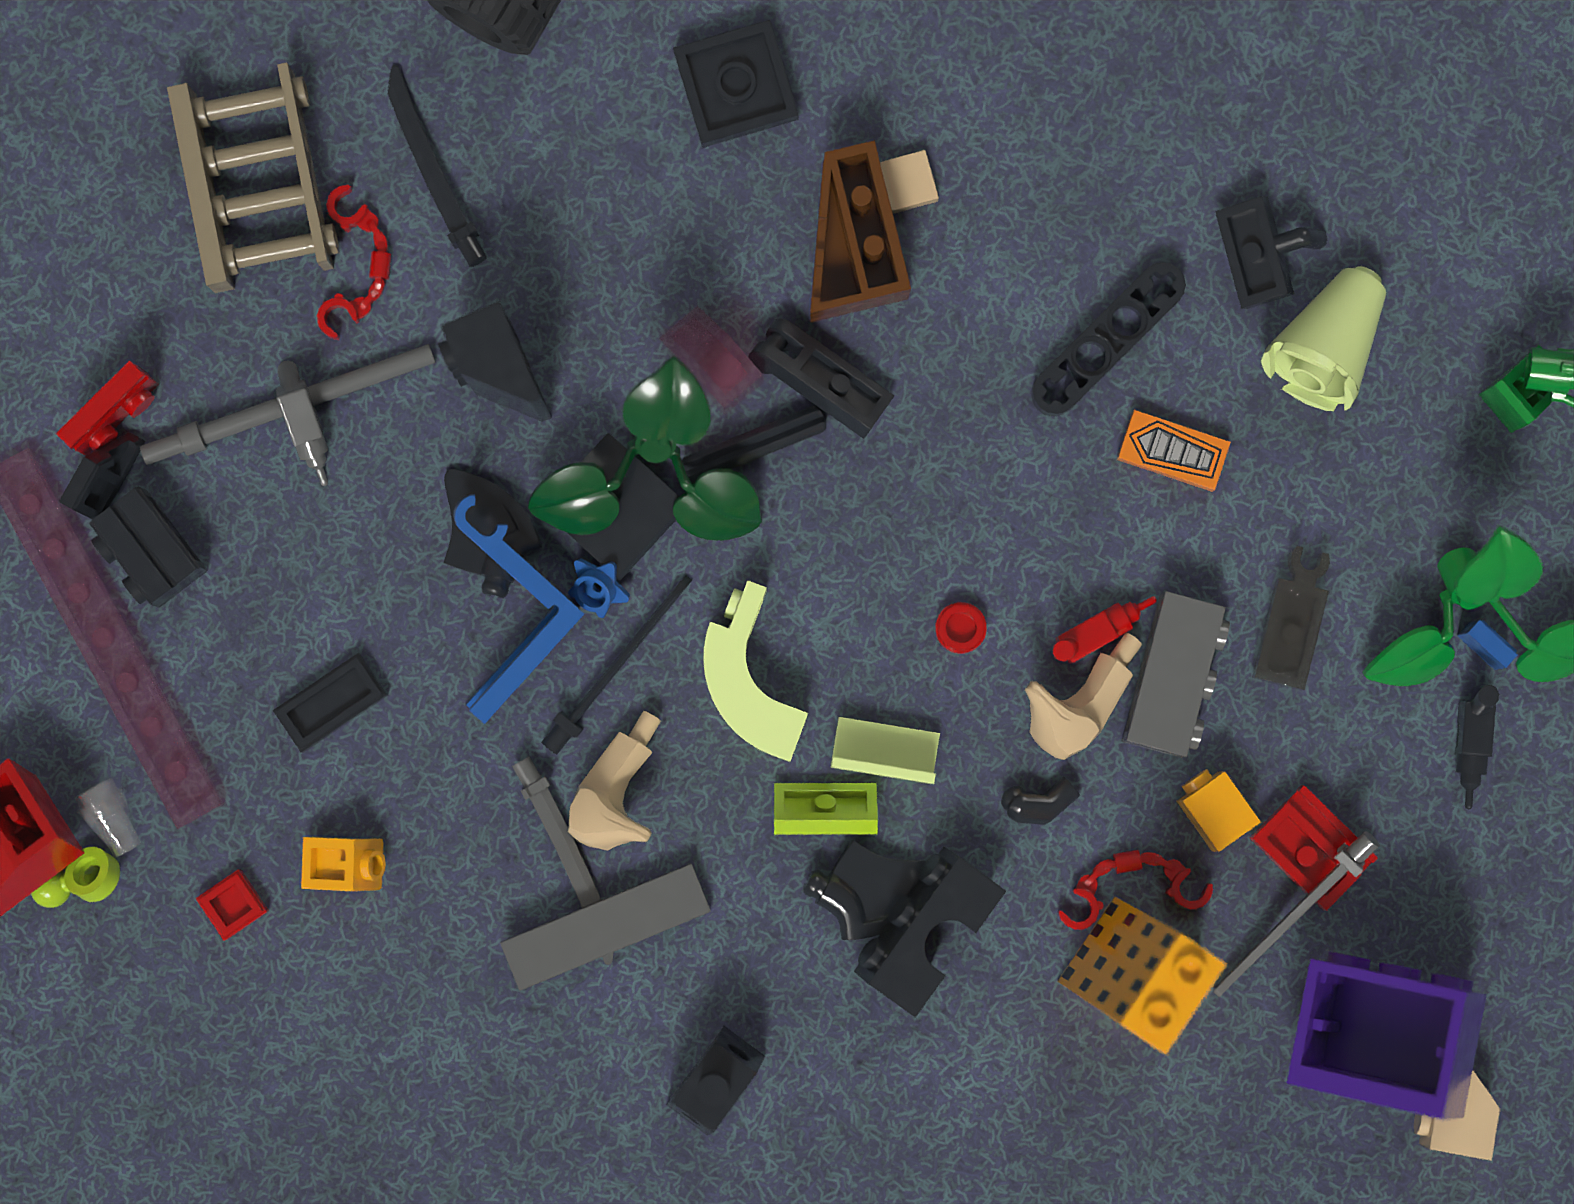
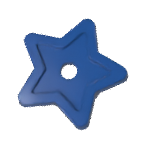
(588, 595)

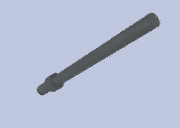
(193, 437)

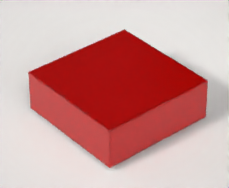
(232, 904)

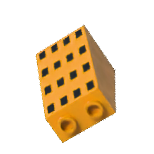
(1141, 974)

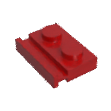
(96, 421)
(1304, 842)

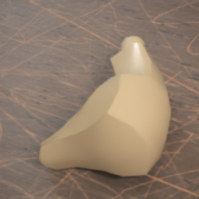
(1072, 724)
(597, 807)

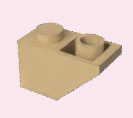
(1465, 1136)

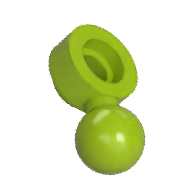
(81, 880)

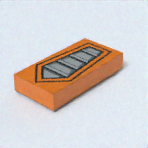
(1173, 450)

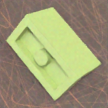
(885, 750)

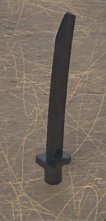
(462, 233)
(567, 726)

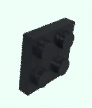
(736, 83)

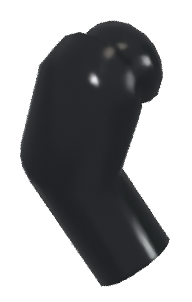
(1038, 808)

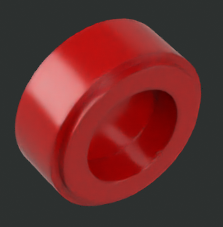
(960, 628)

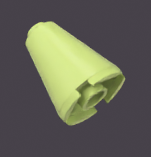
(1329, 341)

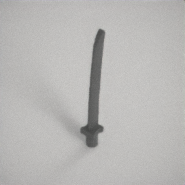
(537, 790)
(1350, 859)

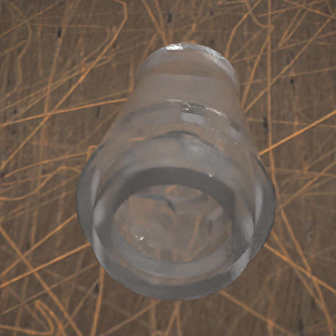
(109, 816)

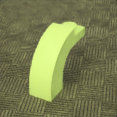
(740, 702)

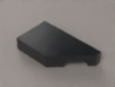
(101, 476)

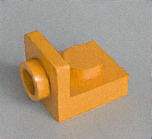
(342, 864)

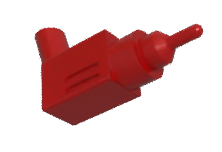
(1098, 630)

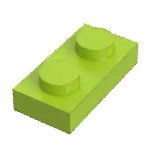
(825, 808)

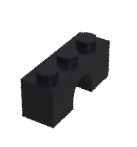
(897, 958)

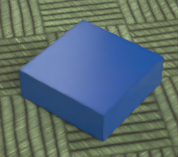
(1488, 644)

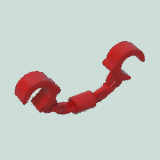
(379, 262)
(1128, 862)

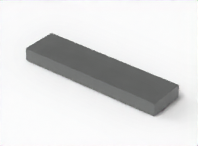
(605, 926)

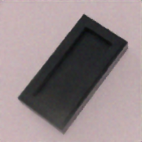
(330, 703)

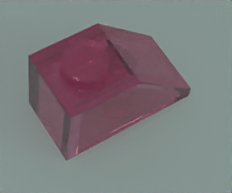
(713, 359)

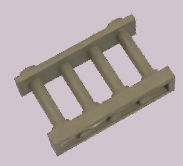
(204, 163)

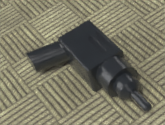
(1475, 739)

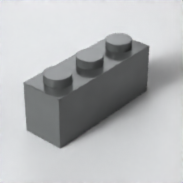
(1176, 675)

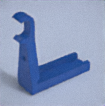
(539, 640)

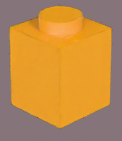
(1217, 809)

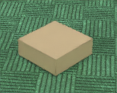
(909, 181)

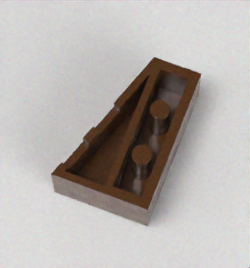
(857, 237)

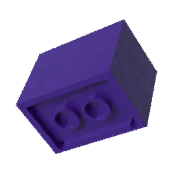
(1387, 1036)

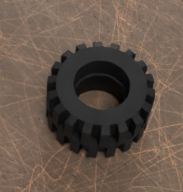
(504, 24)

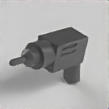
(301, 418)

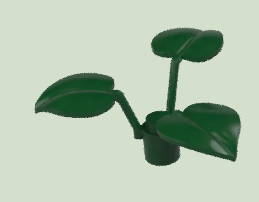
(660, 413)

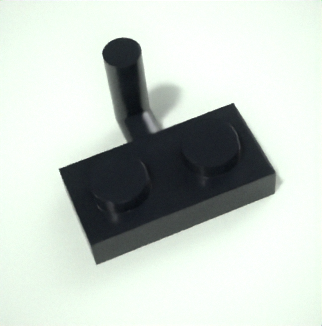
(1258, 251)

